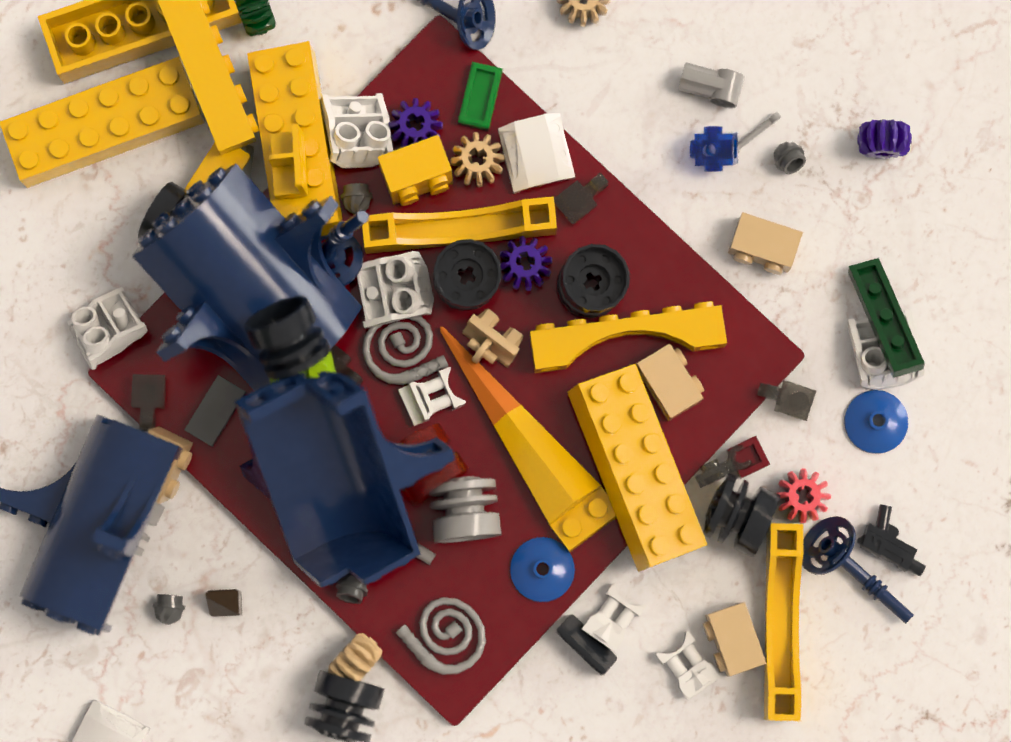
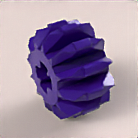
(419, 114)
(884, 138)
(533, 255)

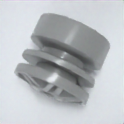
(465, 510)

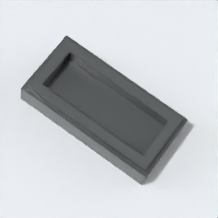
(214, 411)

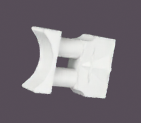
(418, 402)
(604, 629)
(697, 677)

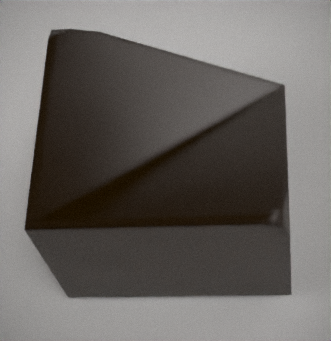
(224, 602)

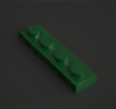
(886, 318)

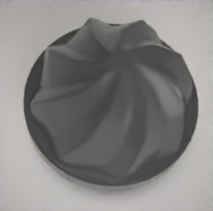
(789, 157)
(356, 197)
(351, 589)
(168, 608)

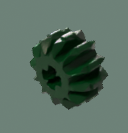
(256, 16)

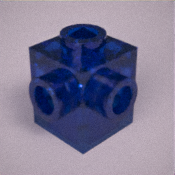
(725, 144)

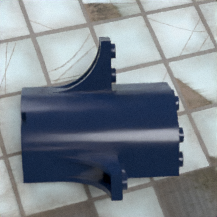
(233, 255)
(334, 476)
(94, 522)

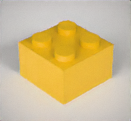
(416, 171)

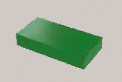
(480, 96)

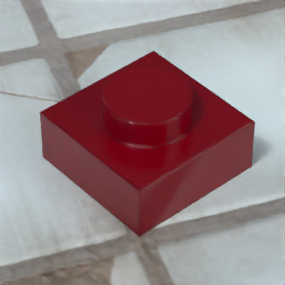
(753, 452)

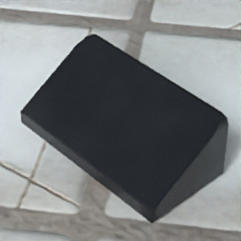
(589, 648)

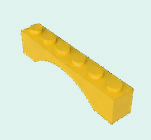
(426, 230)
(693, 328)
(782, 600)

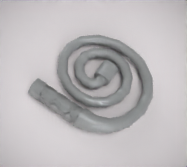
(398, 342)
(452, 630)

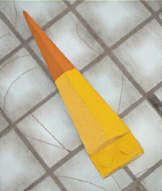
(561, 487)

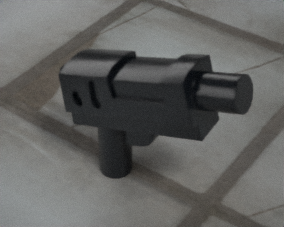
(882, 542)

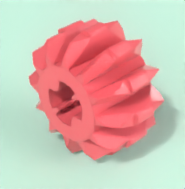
(813, 494)

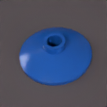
(865, 433)
(542, 587)

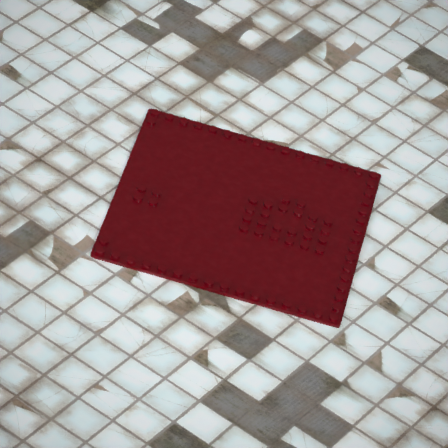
(478, 571)

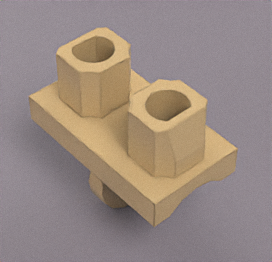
(490, 343)

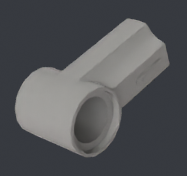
(720, 86)

